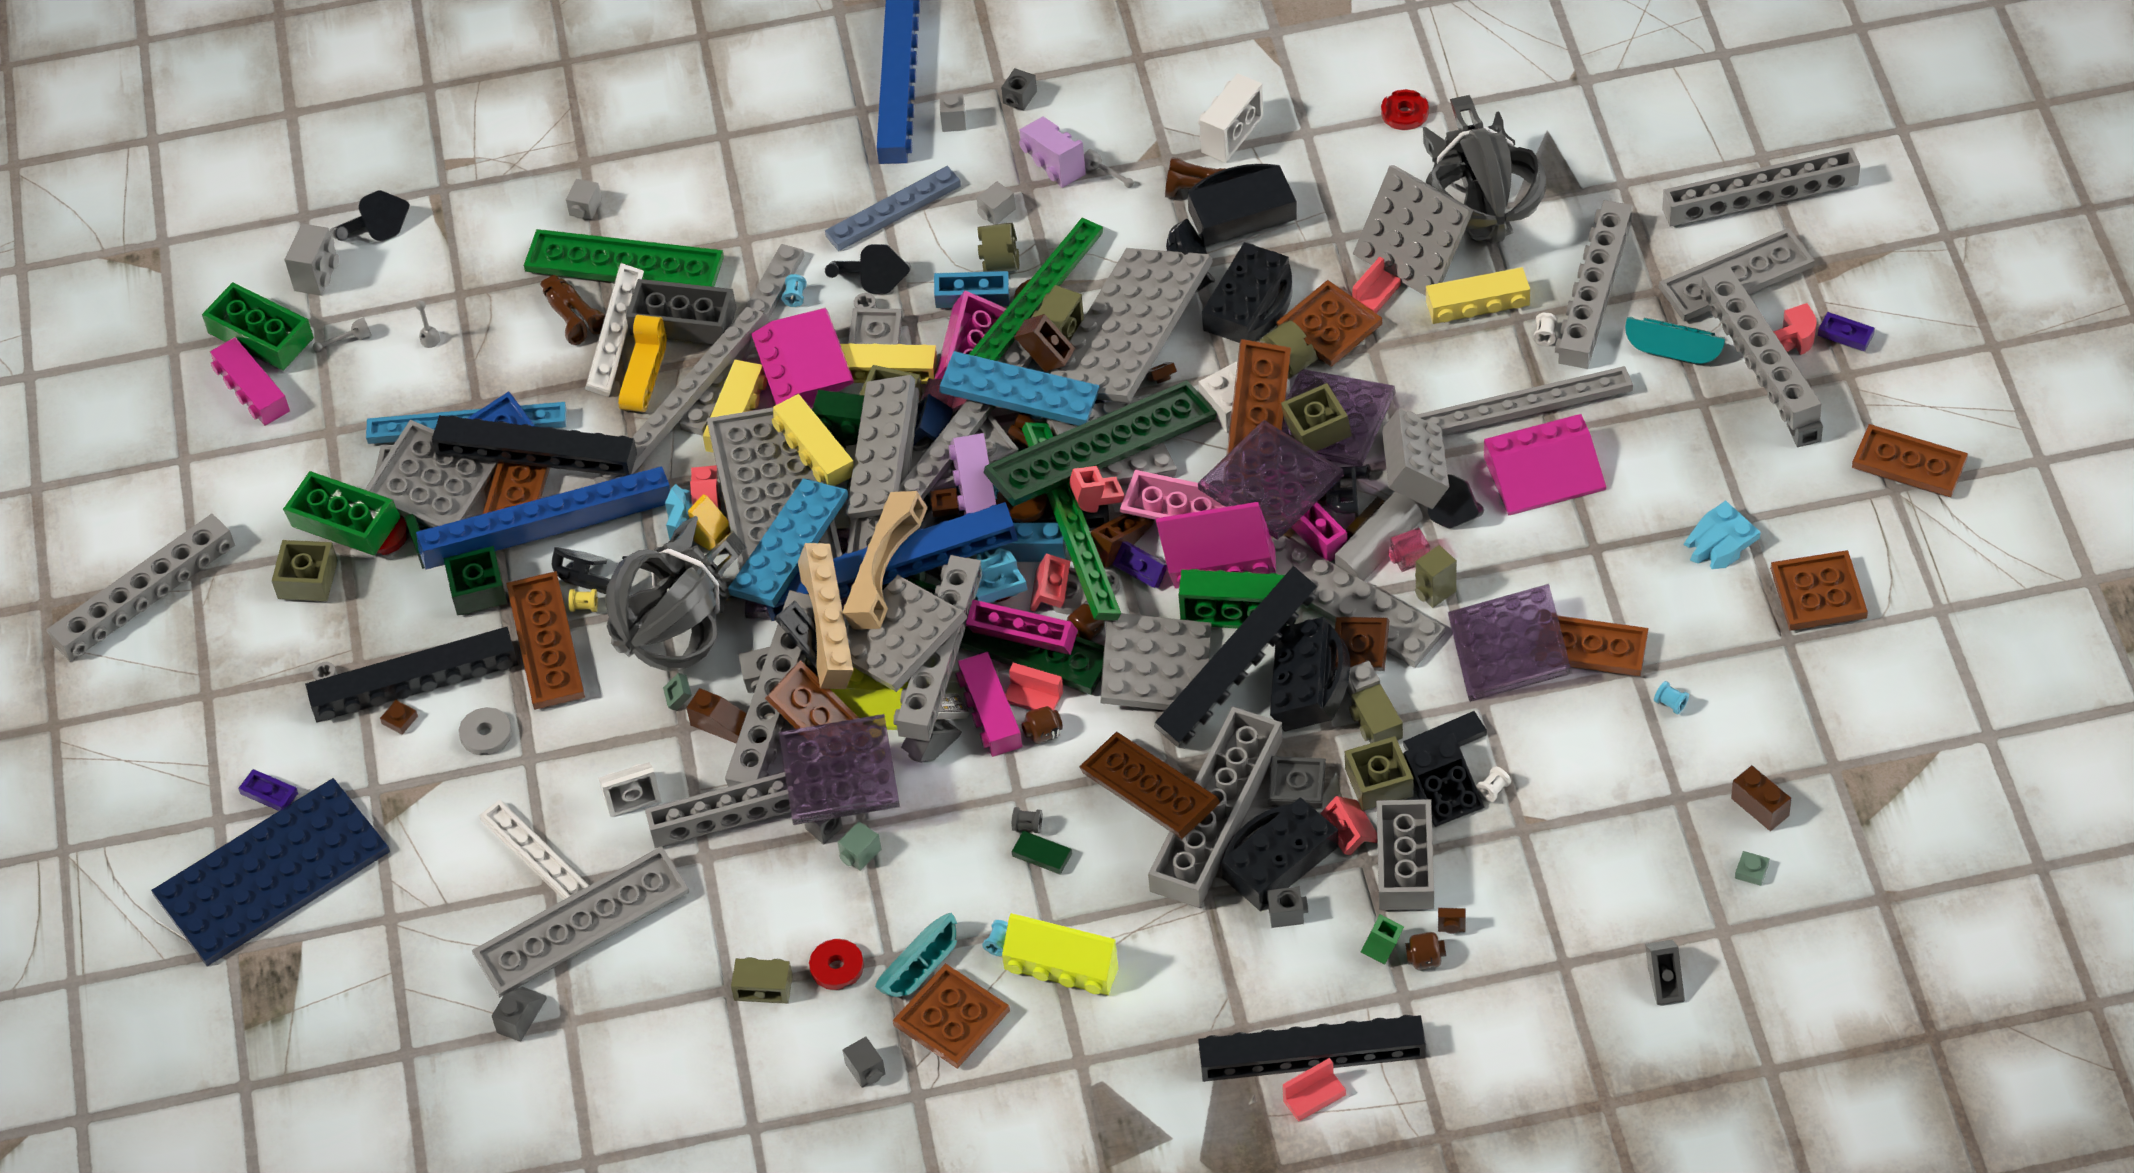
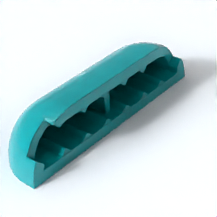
(1673, 340)
(919, 958)

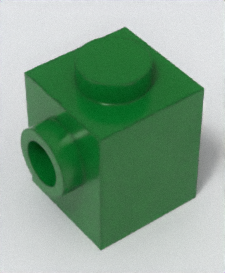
(1382, 939)

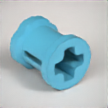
(796, 291)
(1671, 697)
(995, 942)

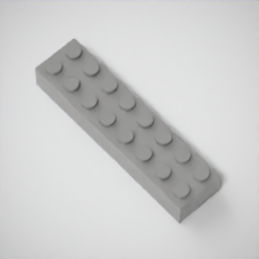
(1233, 774)

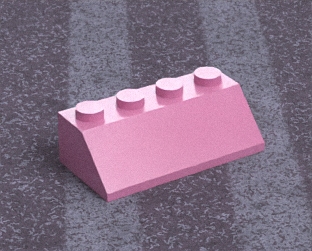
(1164, 496)

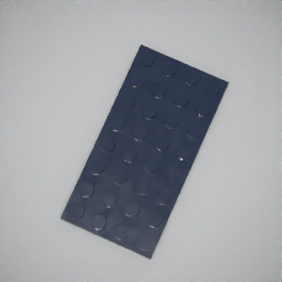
(270, 871)

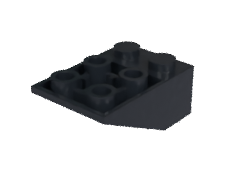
(1444, 779)

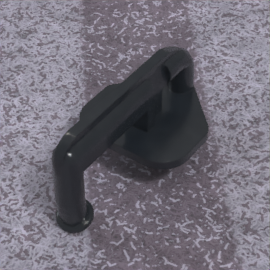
(380, 213)
(1186, 240)
(879, 268)
(1347, 494)
(1456, 505)
(579, 573)

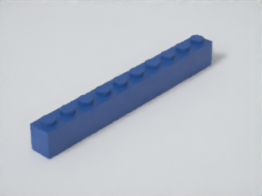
(897, 81)
(545, 516)
(924, 549)

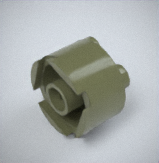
(998, 248)
(1291, 335)

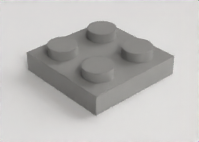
(875, 326)

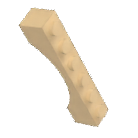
(899, 519)
(833, 650)

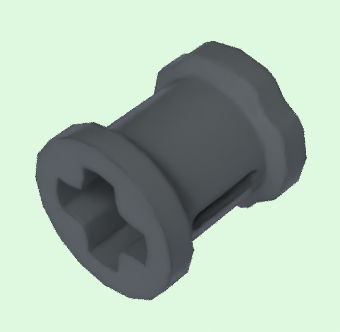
(1026, 820)

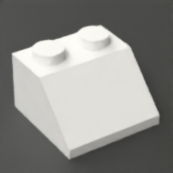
(630, 789)

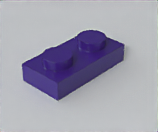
(1846, 331)
(1140, 564)
(268, 790)

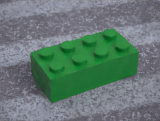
(259, 325)
(342, 513)
(1222, 596)

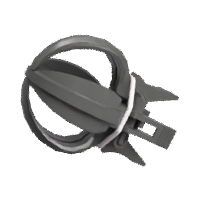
(1489, 158)
(660, 614)

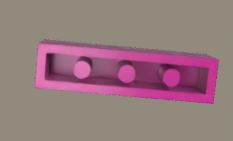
(249, 381)
(1321, 532)
(1021, 627)
(989, 704)

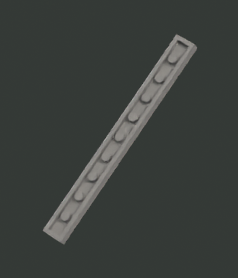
(763, 299)
(693, 385)
(1530, 401)
(964, 423)

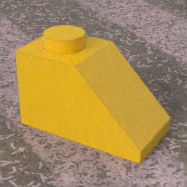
(711, 523)

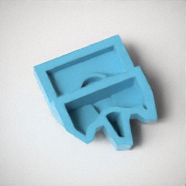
(677, 508)
(1721, 536)
(999, 576)

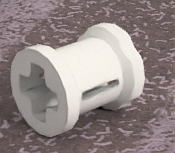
(1545, 329)
(1493, 784)

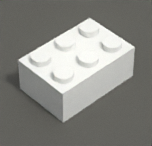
(1231, 117)
(1219, 392)

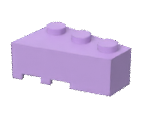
(1053, 151)
(970, 460)

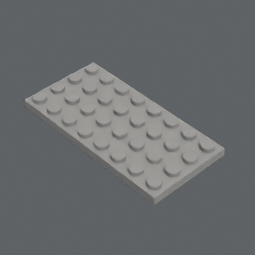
(1133, 319)
(757, 475)

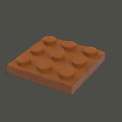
(1333, 322)
(1819, 590)
(951, 1015)

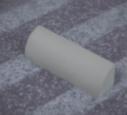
(1373, 540)

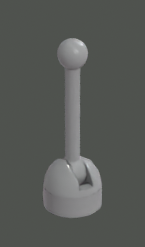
(1093, 162)
(359, 330)
(431, 334)

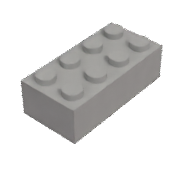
(1415, 458)
(1405, 854)

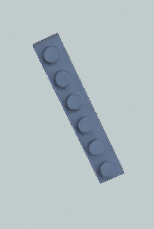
(892, 208)

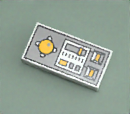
(953, 707)

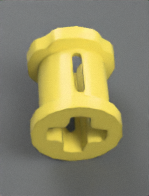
(583, 600)

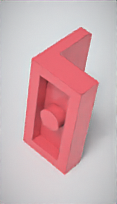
(1375, 286)
(1050, 582)
(1033, 688)
(1351, 823)
(1312, 1090)

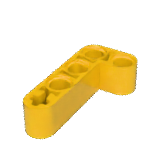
(644, 363)

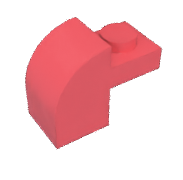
(1798, 329)
(705, 481)
(1093, 490)

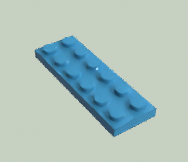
(1019, 389)
(777, 554)

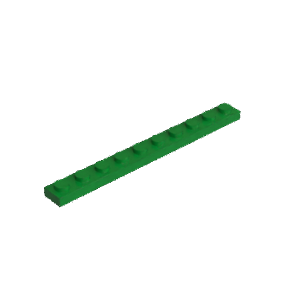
(1031, 297)
(1078, 539)

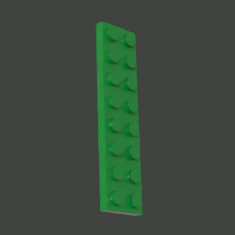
(601, 256)

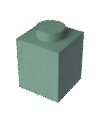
(859, 846)

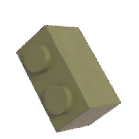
(1435, 576)
(1375, 714)
(761, 980)

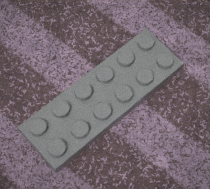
(1754, 266)
(880, 445)

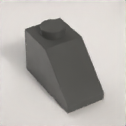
(941, 738)
(1665, 971)
(517, 1012)

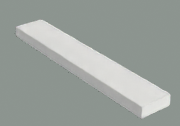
(613, 332)
(532, 850)

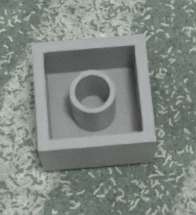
(311, 259)

